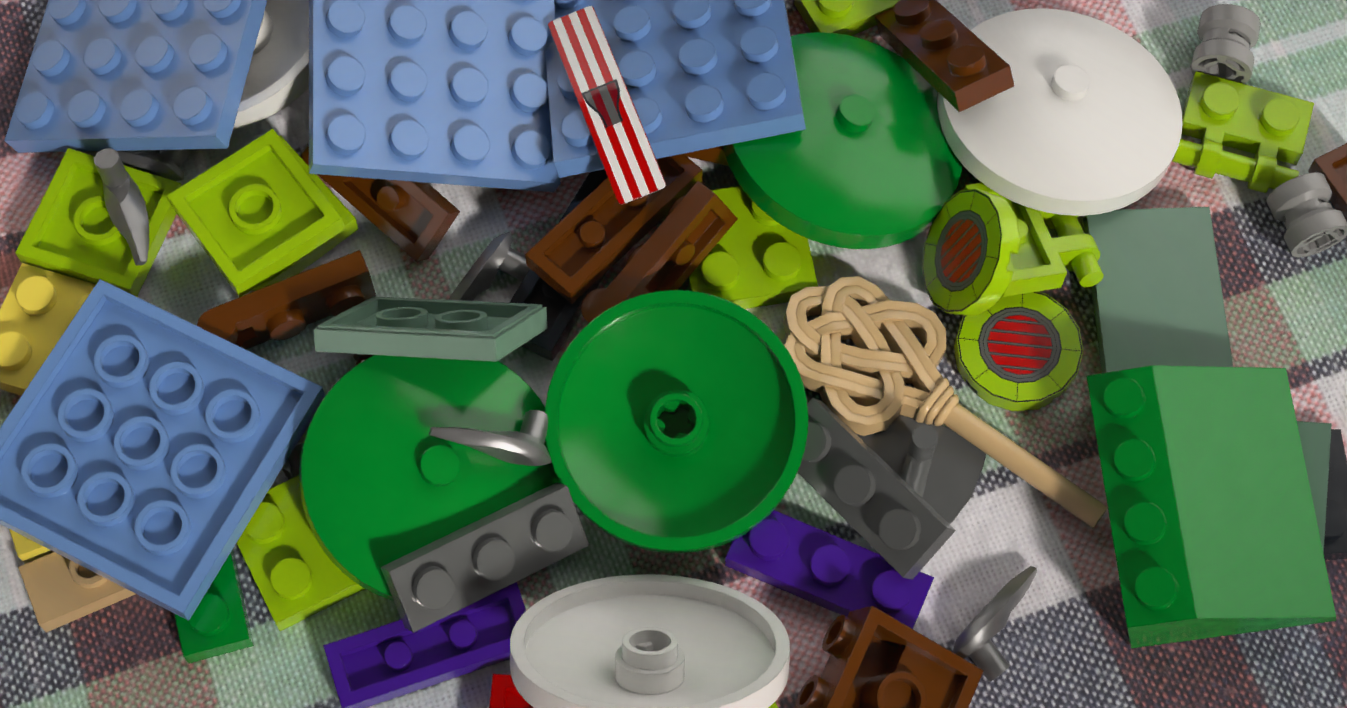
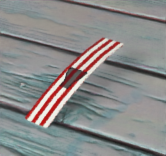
(606, 105)

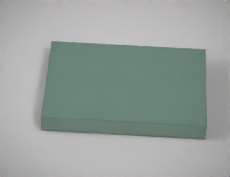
(1158, 289)
(431, 328)

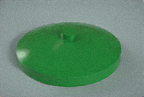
(870, 154)
(676, 421)
(385, 485)

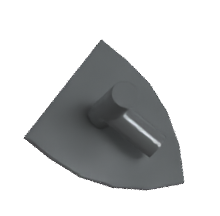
(931, 461)

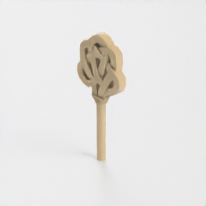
(888, 358)

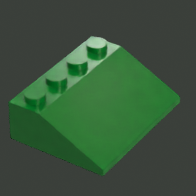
(1208, 502)

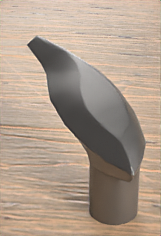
(164, 164)
(124, 203)
(495, 257)
(513, 447)
(992, 619)

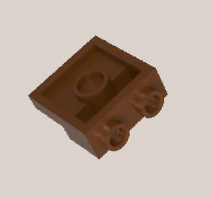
(887, 666)

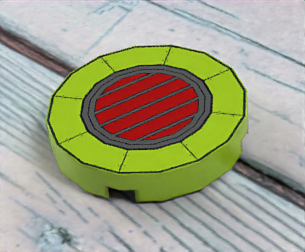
(970, 252)
(1019, 351)

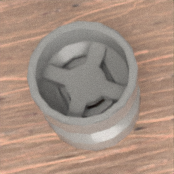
(1226, 43)
(1307, 215)

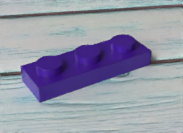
(826, 569)
(398, 662)

